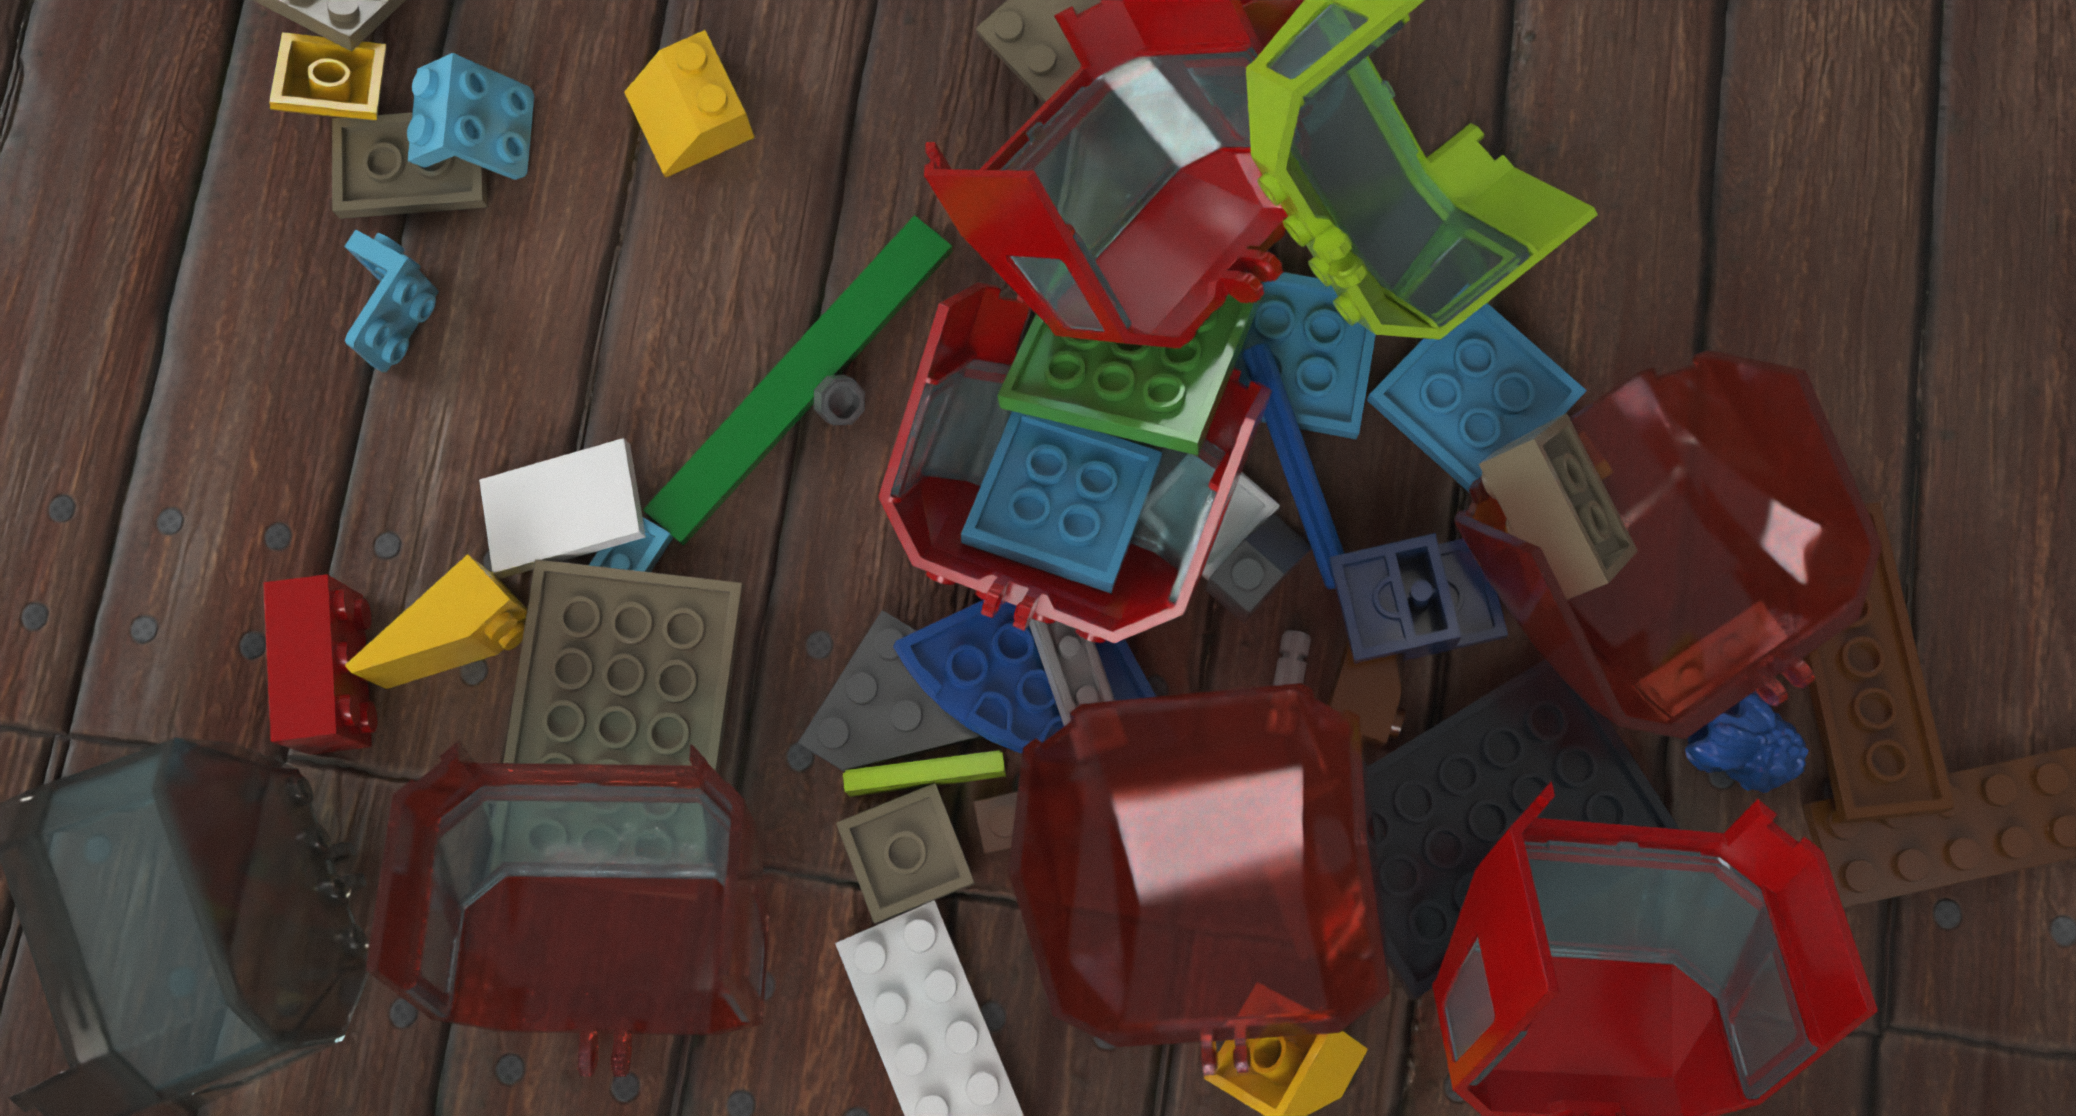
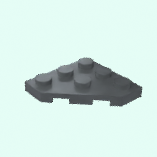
(879, 708)

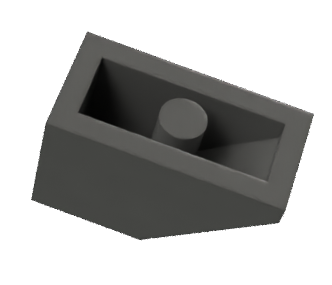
(1257, 567)

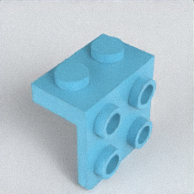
(470, 115)
(395, 306)

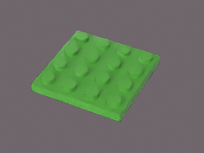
(1130, 389)

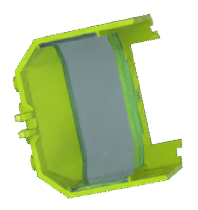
(1392, 232)

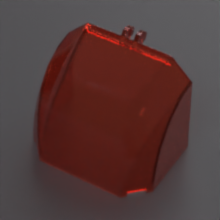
(1740, 539)
(1202, 869)

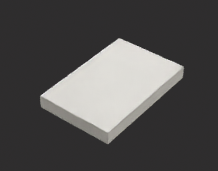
(562, 508)

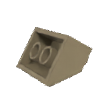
(1559, 505)

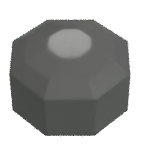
(839, 400)

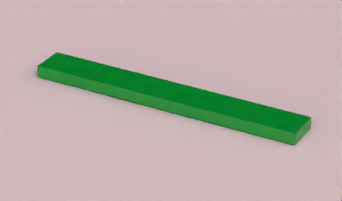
(789, 387)

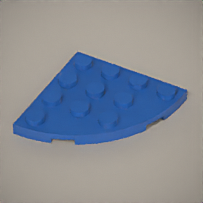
(995, 677)

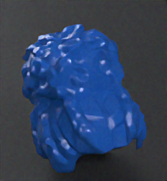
(1749, 746)

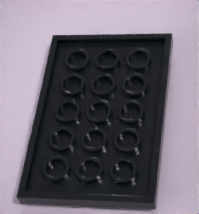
(1464, 785)

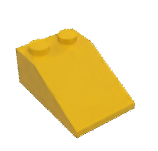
(452, 624)

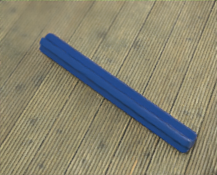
(1295, 460)

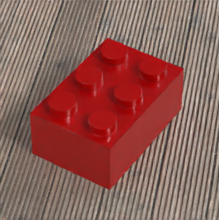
(310, 636)

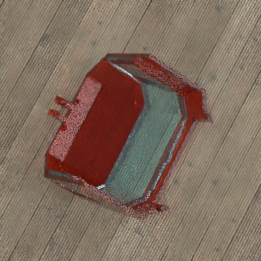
(574, 901)

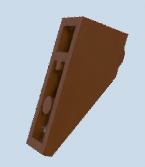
(1373, 693)

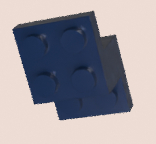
(1415, 599)

